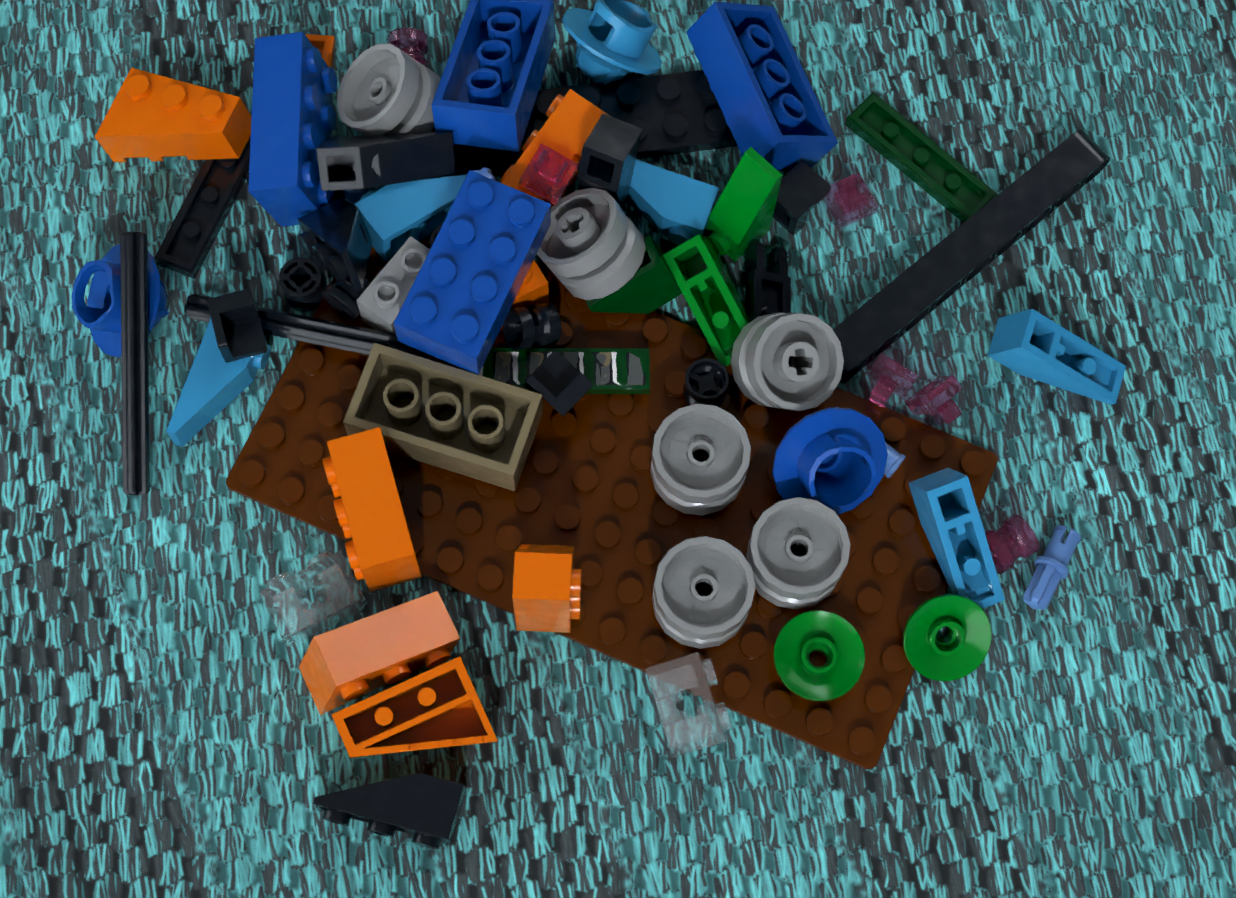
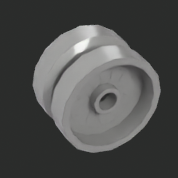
(387, 93)
(591, 244)
(787, 361)
(703, 434)
(801, 527)
(709, 566)

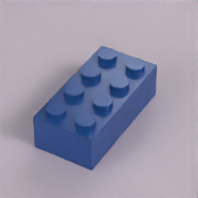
(495, 72)
(761, 84)
(287, 125)
(473, 272)

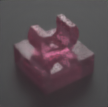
(548, 174)
(850, 201)
(890, 379)
(936, 400)

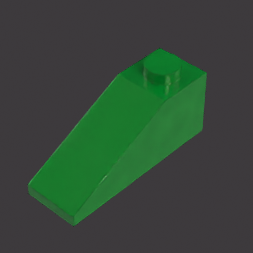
(744, 206)
(708, 293)

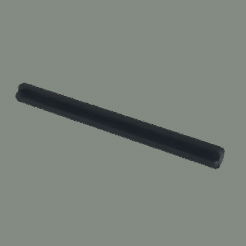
(310, 329)
(135, 363)

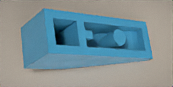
(671, 201)
(406, 211)
(1055, 356)
(210, 387)
(957, 535)

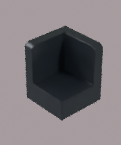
(797, 195)
(237, 325)
(559, 383)

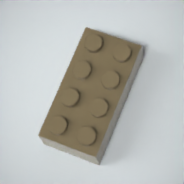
(446, 416)

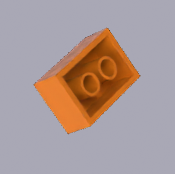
(370, 510)

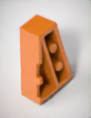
(173, 118)
(565, 132)
(545, 588)
(377, 651)
(417, 715)

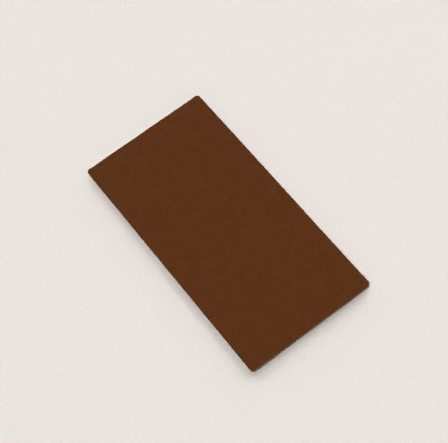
(595, 492)

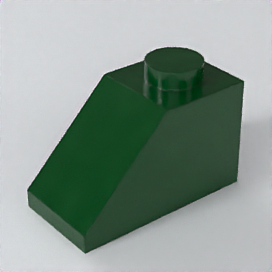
(646, 291)

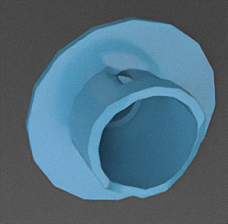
(612, 40)

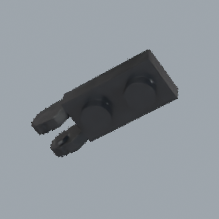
(770, 289)

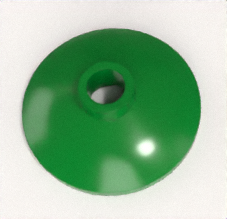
(832, 638)
(959, 650)

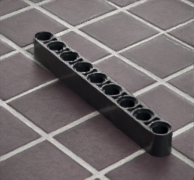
(967, 251)

